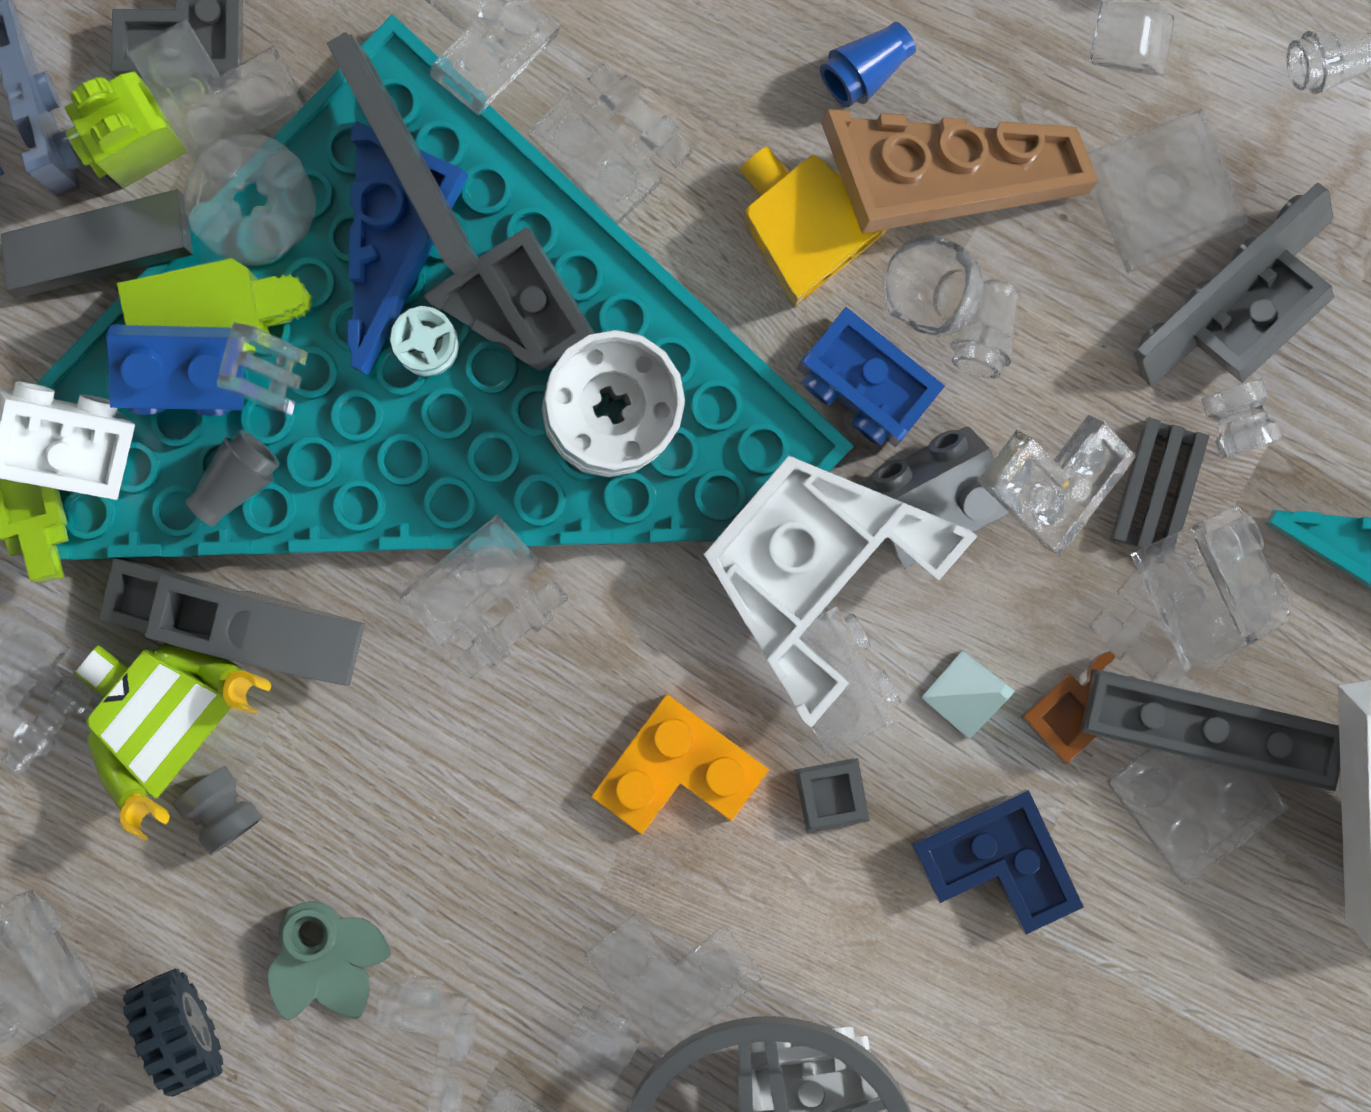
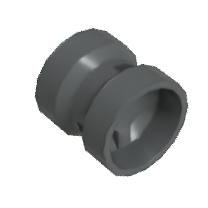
(214, 806)

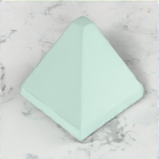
(967, 694)

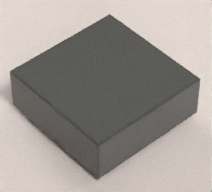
(832, 795)

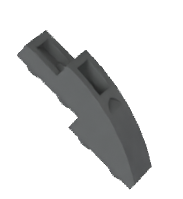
(231, 623)

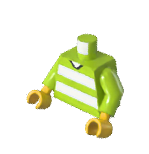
(156, 720)

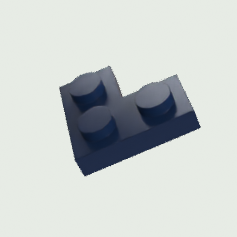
(1006, 844)

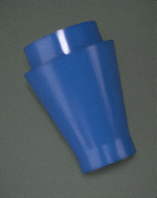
(863, 66)

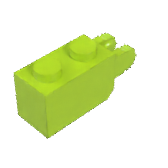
(121, 129)
(213, 297)

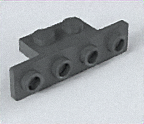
(1252, 302)

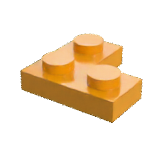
(676, 750)

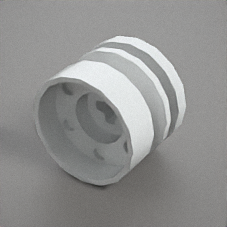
(628, 370)

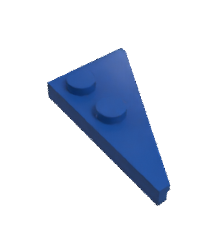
(385, 242)

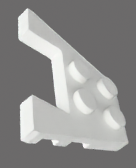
(799, 550)

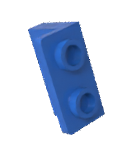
(169, 369)
(869, 379)

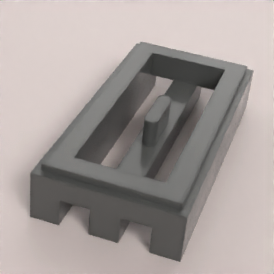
(1175, 437)

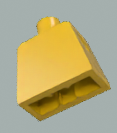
(802, 222)

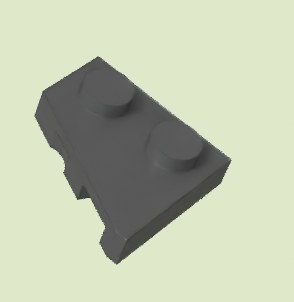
(516, 302)

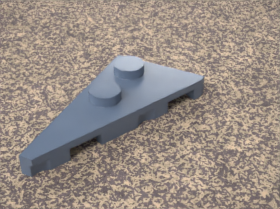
(31, 106)

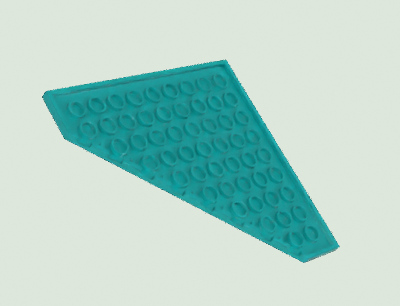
(440, 455)

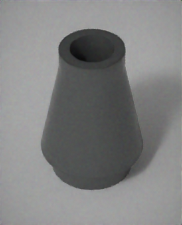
(233, 476)

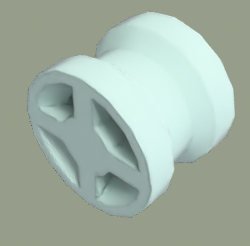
(419, 330)

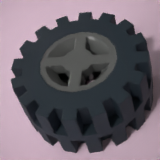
(172, 1032)

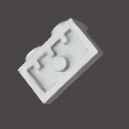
(63, 441)

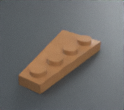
(933, 172)

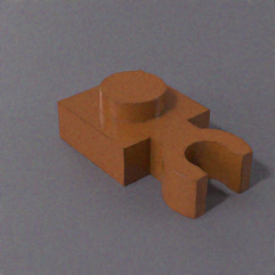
(1060, 712)

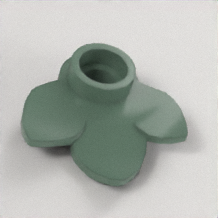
(325, 971)

